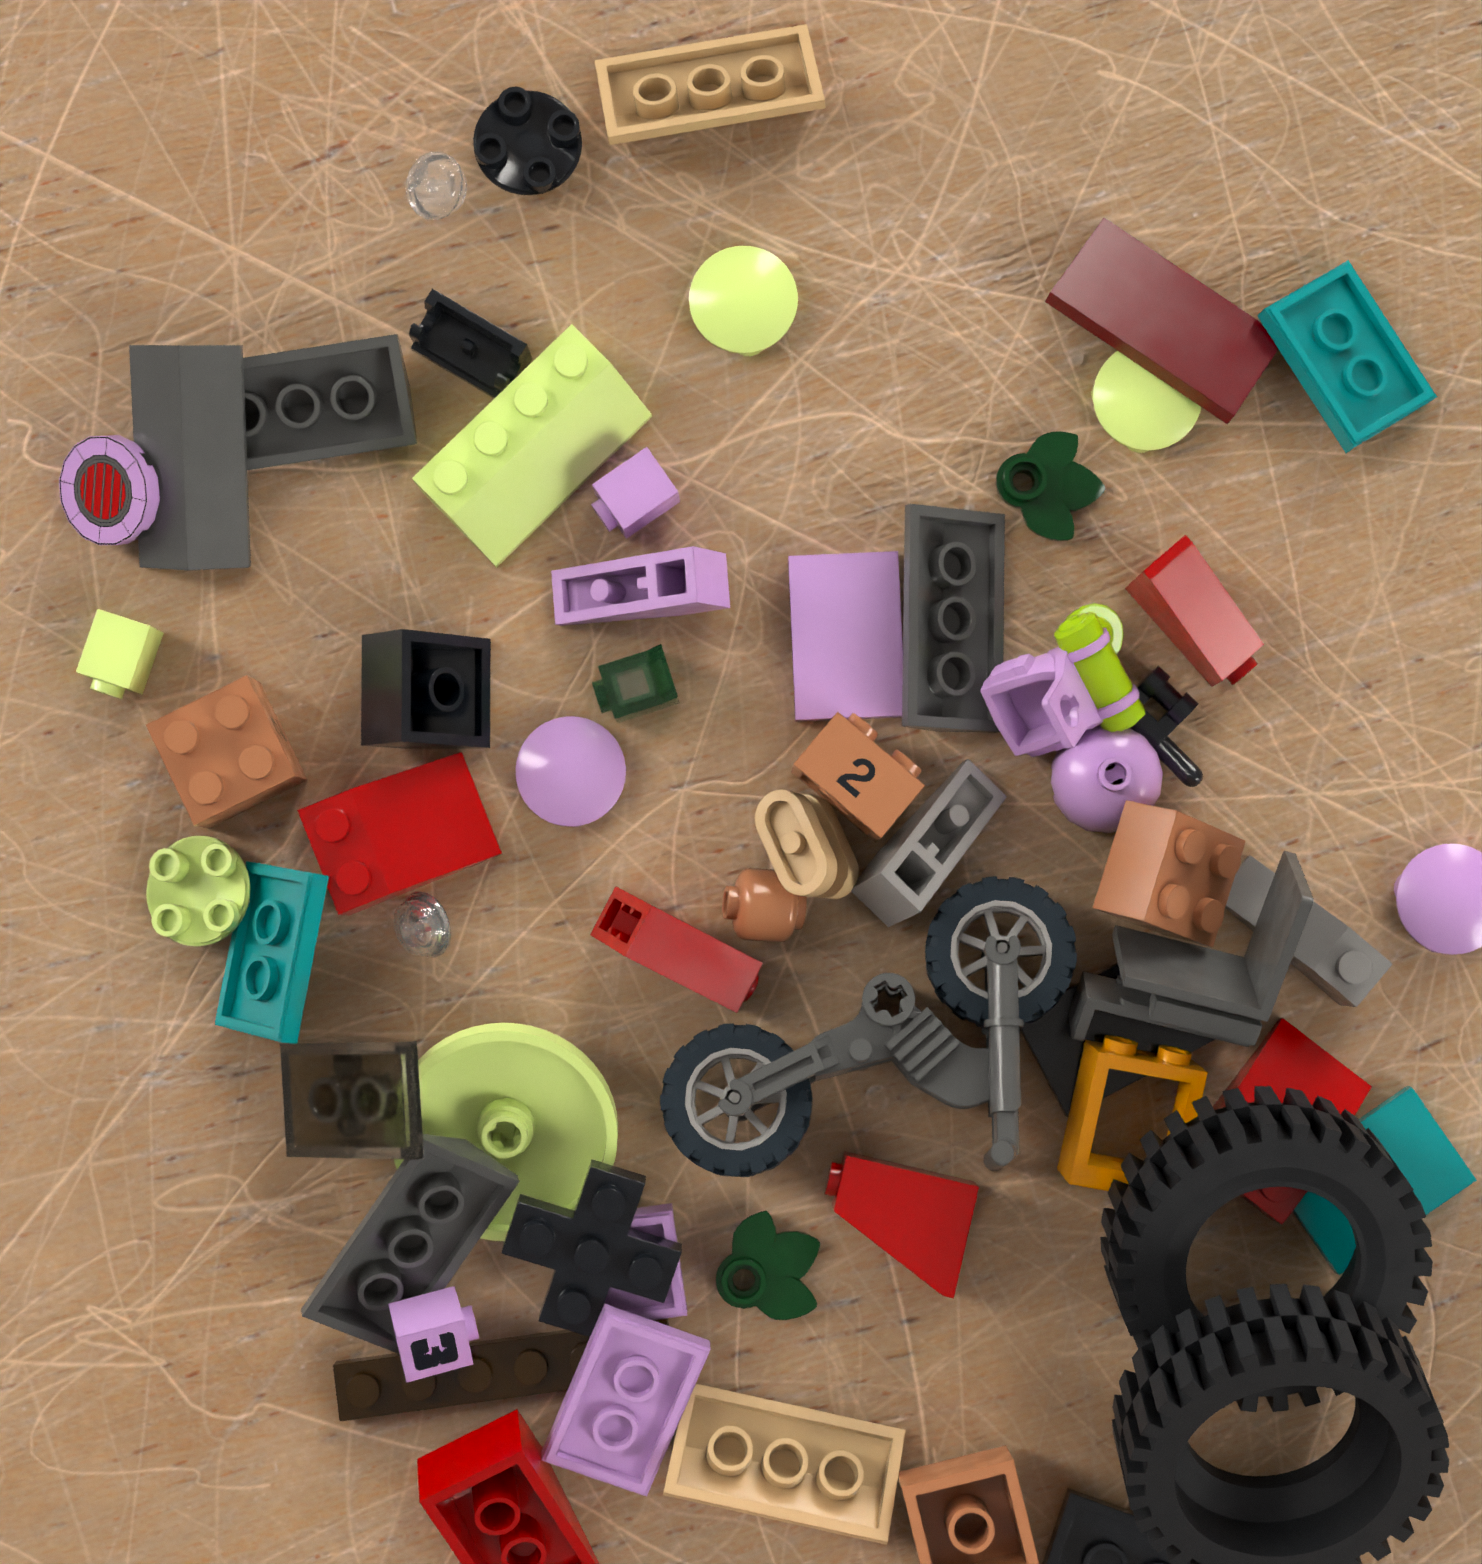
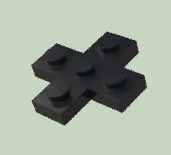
(592, 1248)

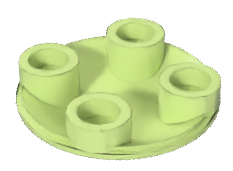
(743, 299)
(1140, 407)
(197, 890)

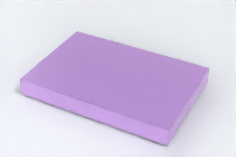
(846, 635)
(625, 1400)

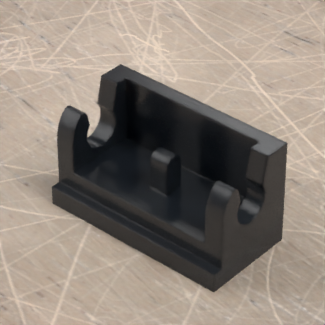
(468, 345)

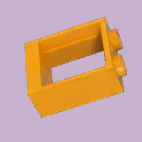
(1118, 1053)

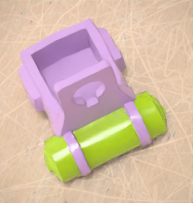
(1059, 695)

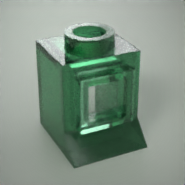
(636, 685)

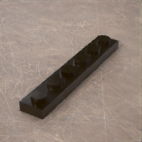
(499, 1371)

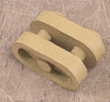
(806, 845)

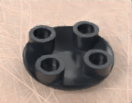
(527, 142)

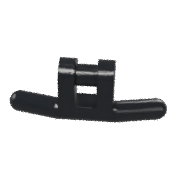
(1157, 732)

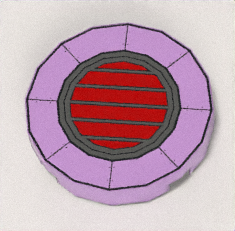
(108, 490)

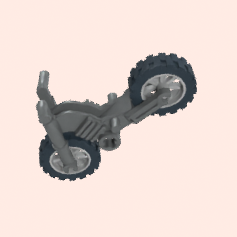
(911, 1040)

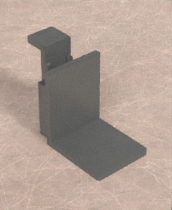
(1200, 986)

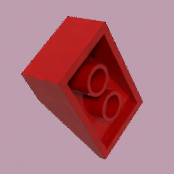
(399, 833)
(1295, 1062)
(500, 1499)

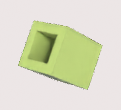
(119, 654)

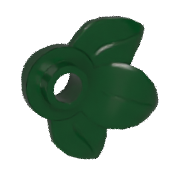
(1057, 485)
(777, 1266)

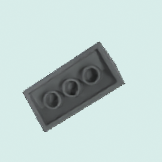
(327, 402)
(194, 435)
(951, 616)
(411, 1238)

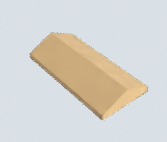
(709, 84)
(786, 1463)

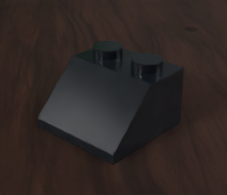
(425, 690)

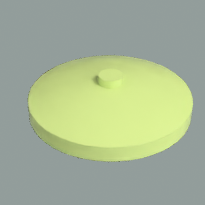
(525, 1104)

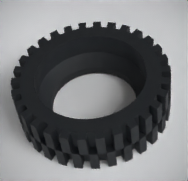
(1249, 1150)
(1304, 1516)

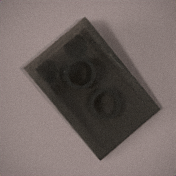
(352, 1098)

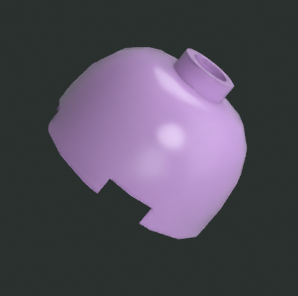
(1087, 790)

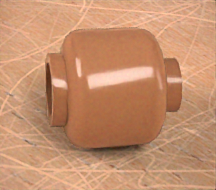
(763, 907)

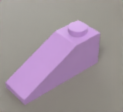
(642, 587)

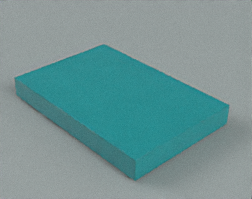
(1346, 356)
(272, 953)
(1419, 1152)

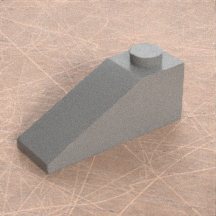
(928, 845)
(1327, 950)

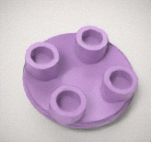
(570, 771)
(1442, 898)

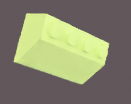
(533, 446)

